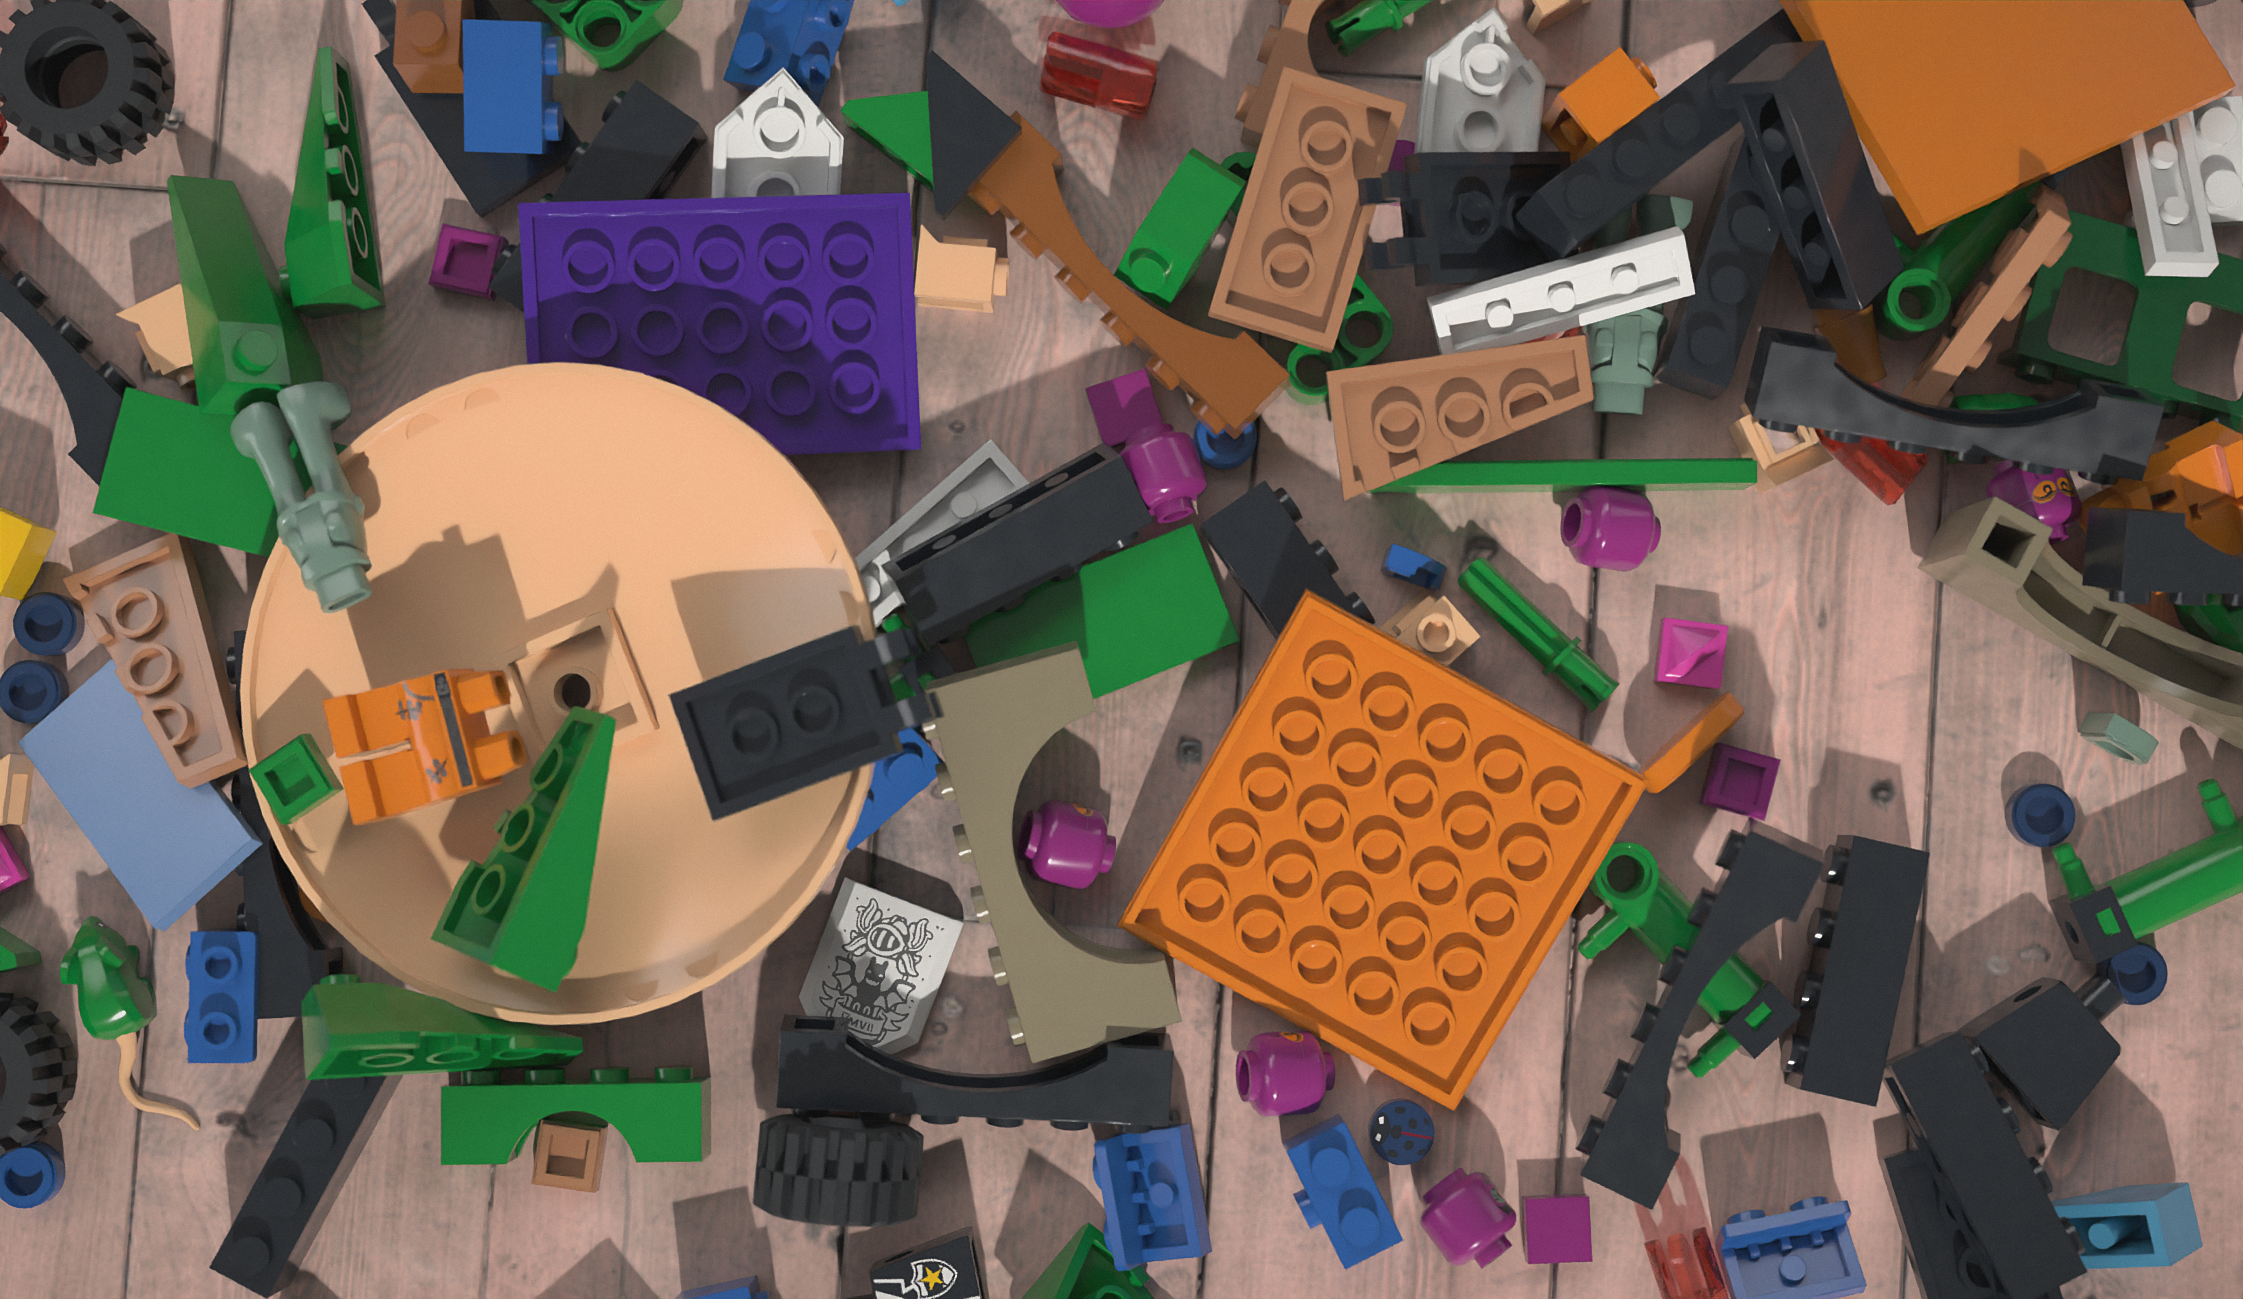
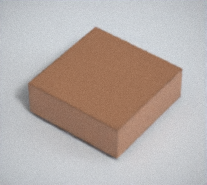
(569, 1155)

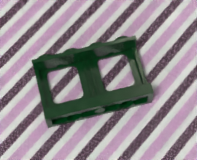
(2152, 328)

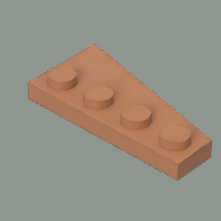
(1985, 305)
(1437, 407)
(166, 654)

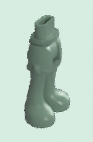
(1627, 345)
(327, 527)

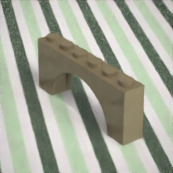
(2012, 569)
(1062, 985)

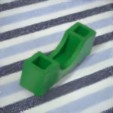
(658, 1115)

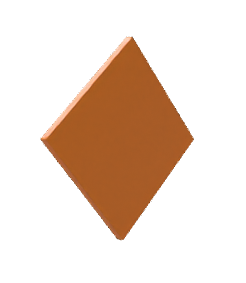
(2005, 92)
(1381, 850)

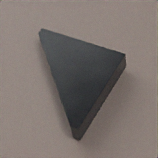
(965, 134)

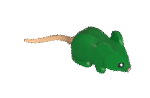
(114, 1000)

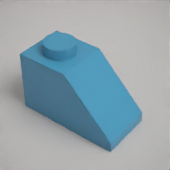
(2134, 1225)

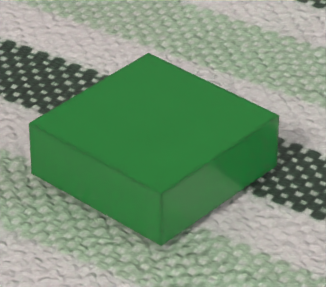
(296, 779)

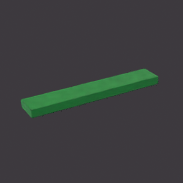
(1577, 474)

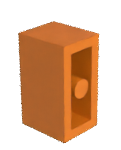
(1599, 104)

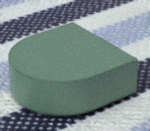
(2118, 737)

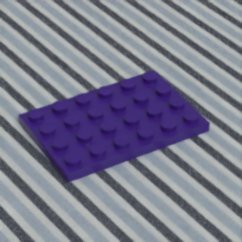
(756, 303)

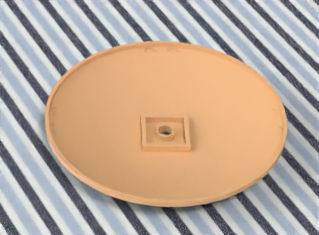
(553, 536)

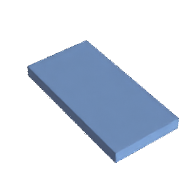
(148, 828)

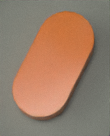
(1691, 742)

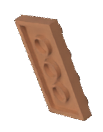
(1302, 211)

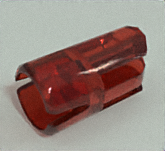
(1098, 75)
(1876, 465)
(1685, 1267)

